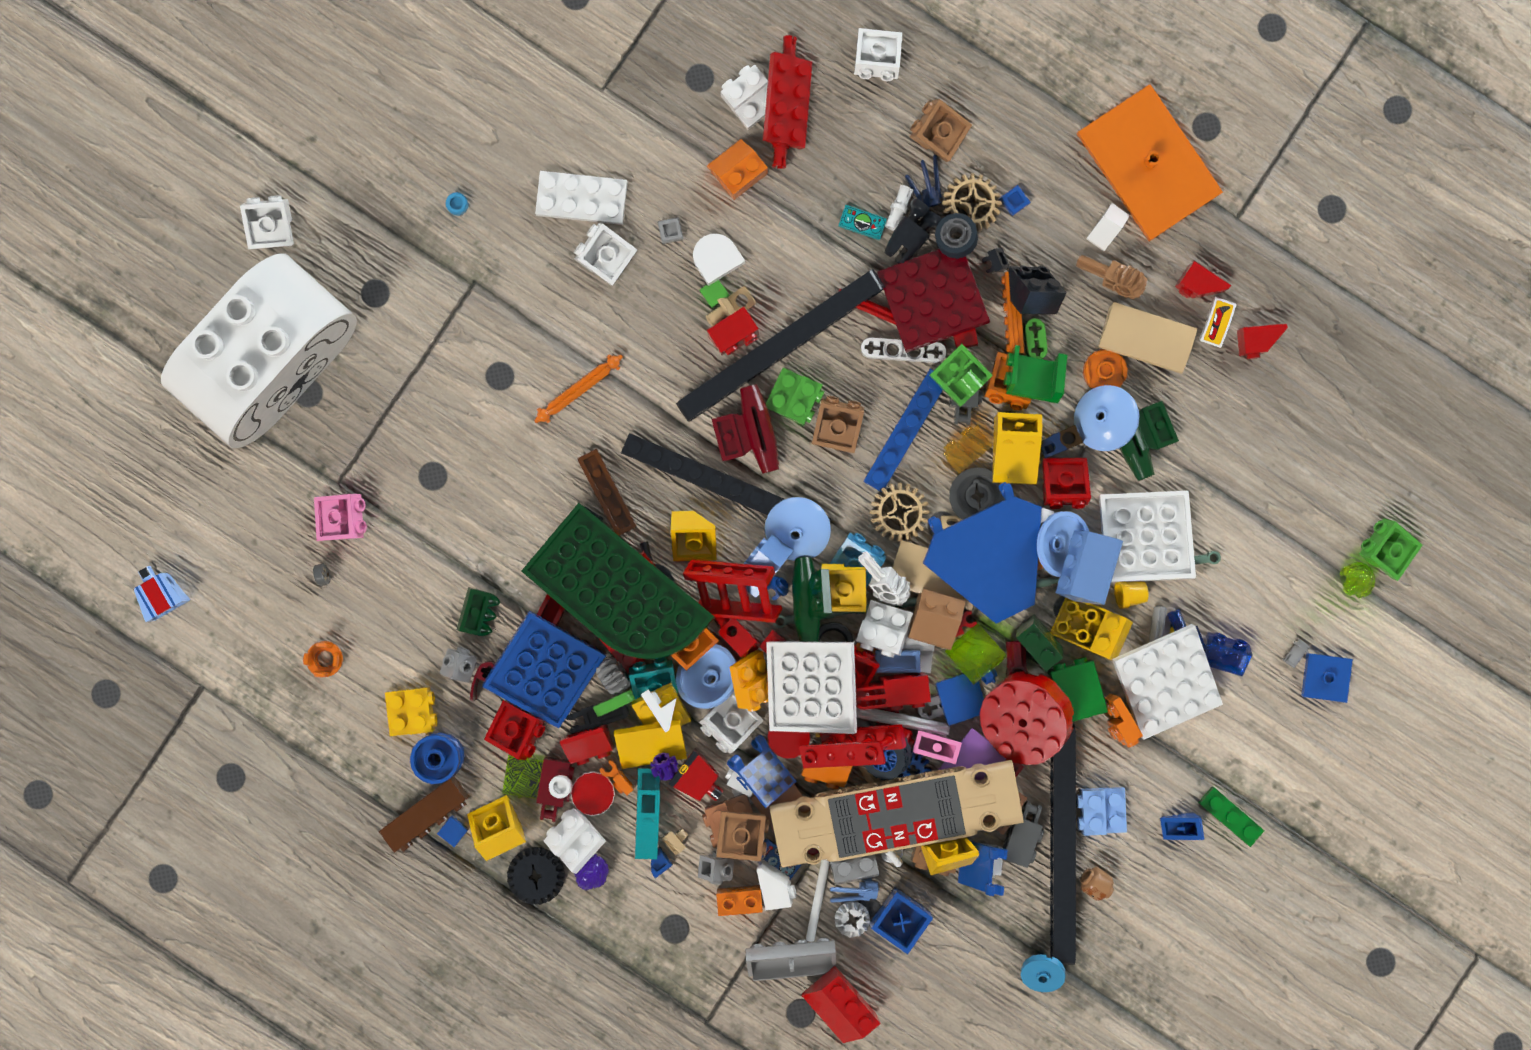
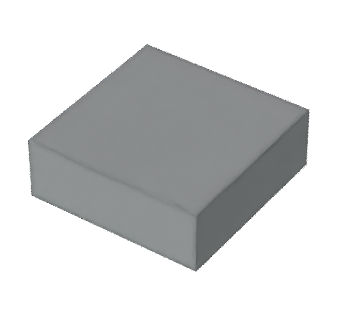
(670, 230)

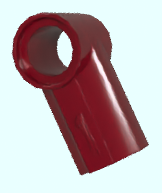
(1015, 657)

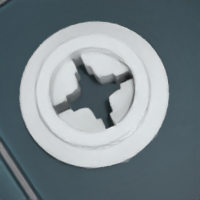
(842, 916)

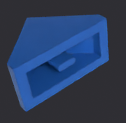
(1182, 827)

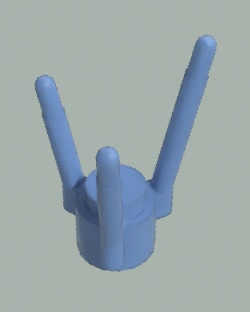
(866, 891)

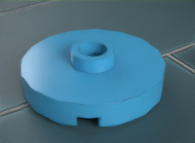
(1043, 973)

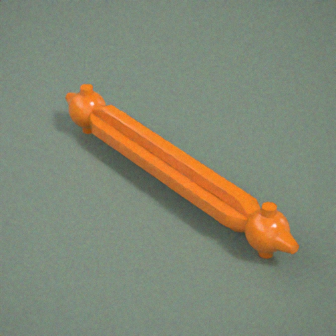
(578, 388)

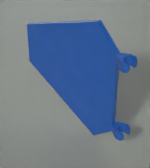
(990, 556)

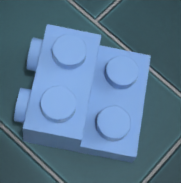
(1101, 811)

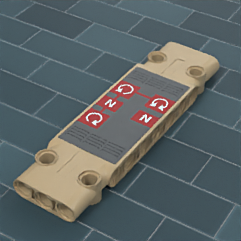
(896, 813)

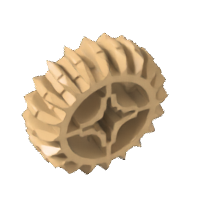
(979, 202)
(882, 517)

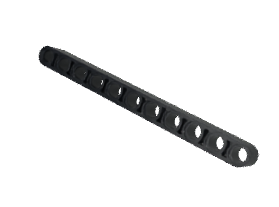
(780, 345)
(1063, 852)

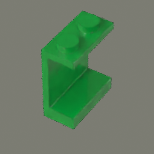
(1035, 376)

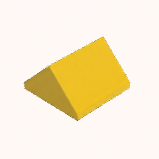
(949, 855)

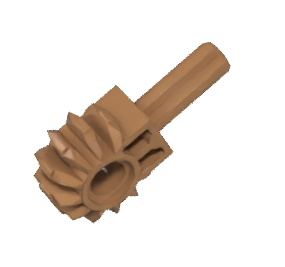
(1117, 277)

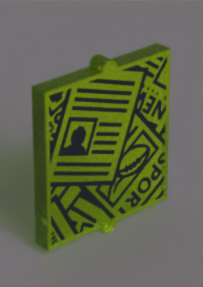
(522, 777)

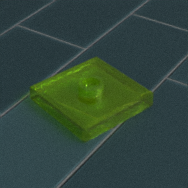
(976, 653)

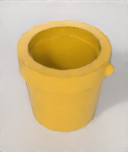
(1130, 593)

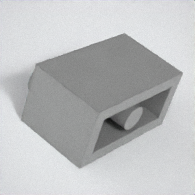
(854, 869)

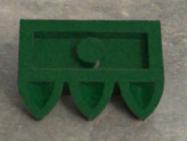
(476, 611)

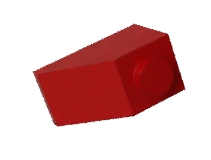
(1200, 282)
(1258, 339)

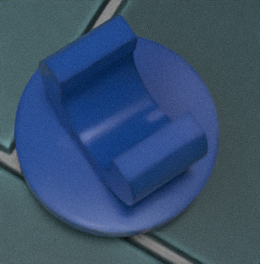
(780, 586)

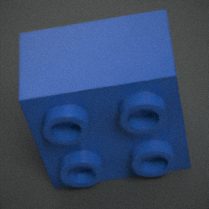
(901, 920)

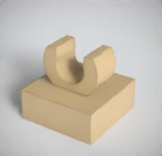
(674, 842)

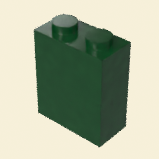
(1040, 642)

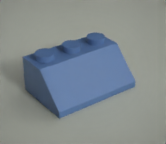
(1089, 567)

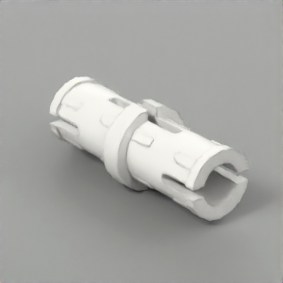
(899, 207)

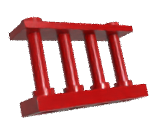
(736, 574)
(853, 749)

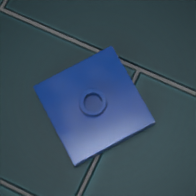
(1326, 677)

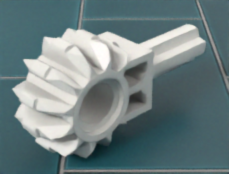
(885, 582)

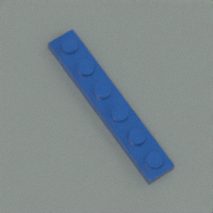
(903, 433)

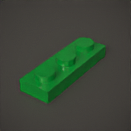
(1231, 816)

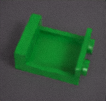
(1081, 686)

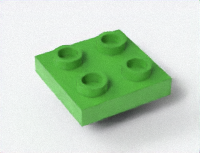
(961, 375)

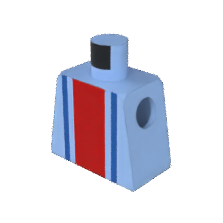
(158, 594)

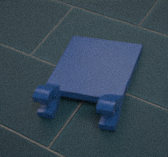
(981, 871)

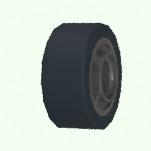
(956, 247)

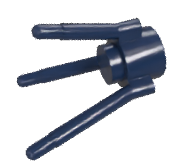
(931, 195)

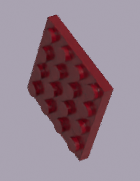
(932, 299)

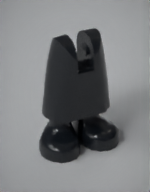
(909, 233)

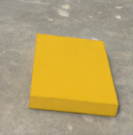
(642, 743)

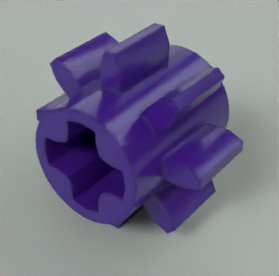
(664, 766)

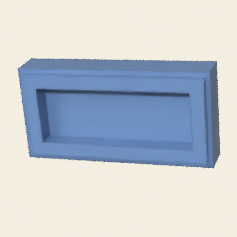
(906, 663)

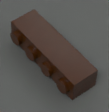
(424, 814)

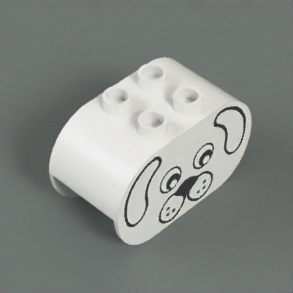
(258, 350)

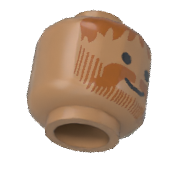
(1096, 883)

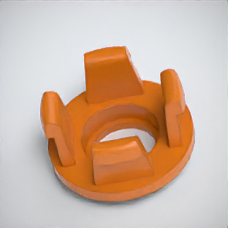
(311, 659)

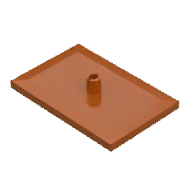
(1156, 191)

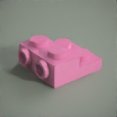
(339, 517)

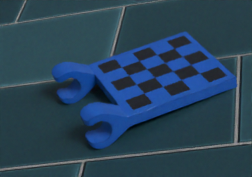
(764, 774)

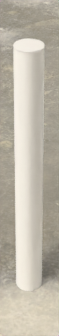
(817, 902)

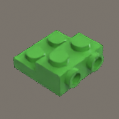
(794, 397)
(1390, 548)

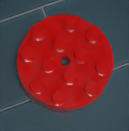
(1027, 718)

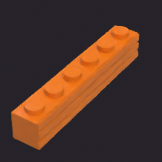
(1012, 320)

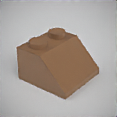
(936, 619)

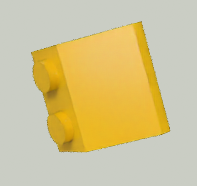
(495, 828)

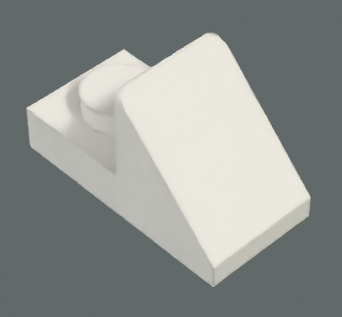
(662, 714)

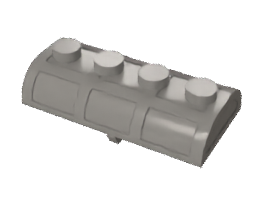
(790, 960)

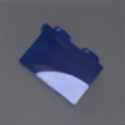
(1227, 653)

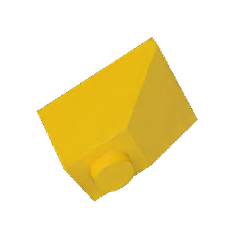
(692, 537)

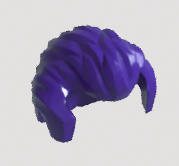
(593, 873)

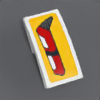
(1217, 322)

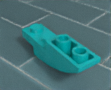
(647, 815)

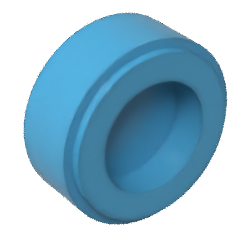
(457, 204)

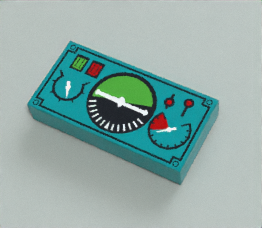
(862, 222)

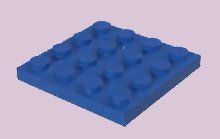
(543, 669)

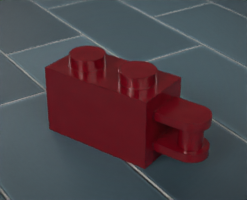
(551, 768)

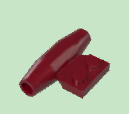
(748, 431)

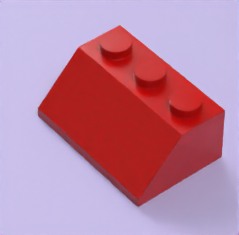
(841, 1006)

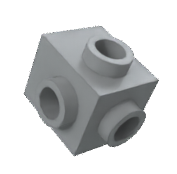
(458, 664)
(715, 868)

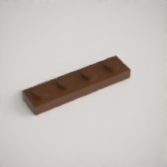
(607, 492)

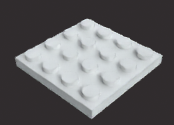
(1153, 533)
(1167, 681)
(811, 687)

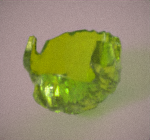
(1359, 579)

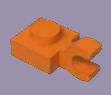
(621, 782)

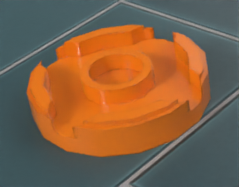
(1104, 369)

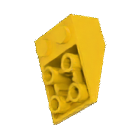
(1016, 448)
(1091, 628)

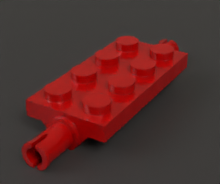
(787, 101)

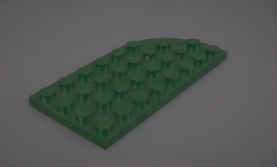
(615, 589)

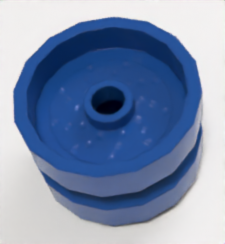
(424, 761)

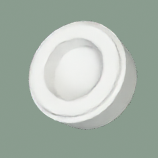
(560, 786)

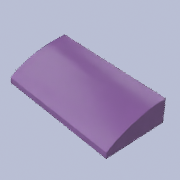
(975, 750)

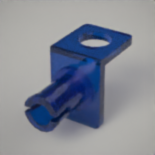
(1178, 622)

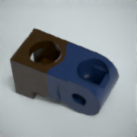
(1061, 441)

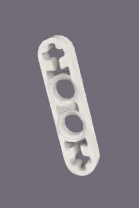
(902, 355)

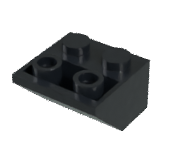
(1035, 290)

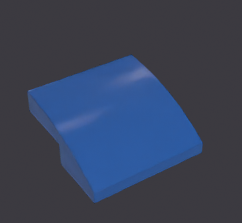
(959, 698)

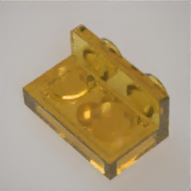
(967, 449)

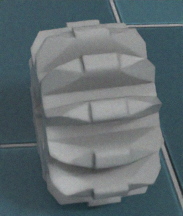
(613, 676)

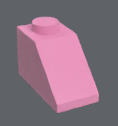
(936, 747)

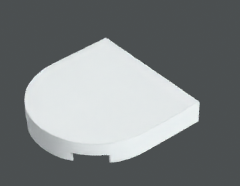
(716, 257)

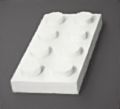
(581, 197)

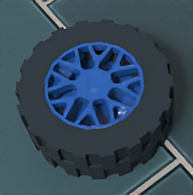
(896, 763)

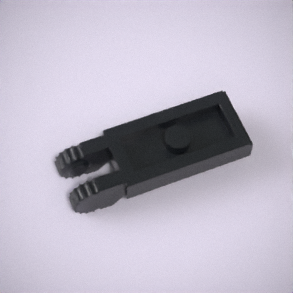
(591, 719)

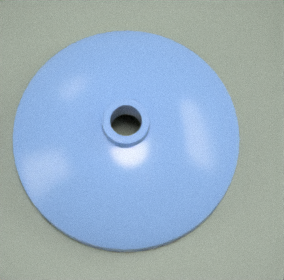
(1119, 419)
(805, 518)
(1055, 539)
(696, 684)

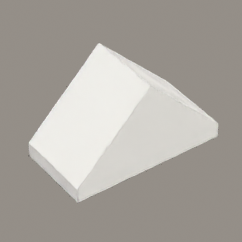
(1108, 227)

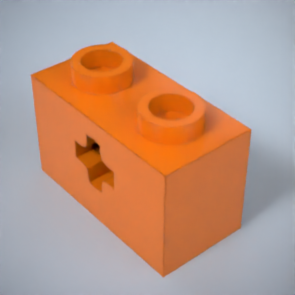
(739, 900)

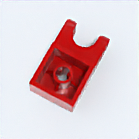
(894, 692)

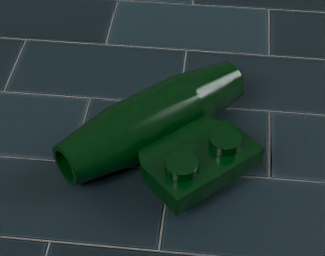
(1154, 433)
(810, 598)

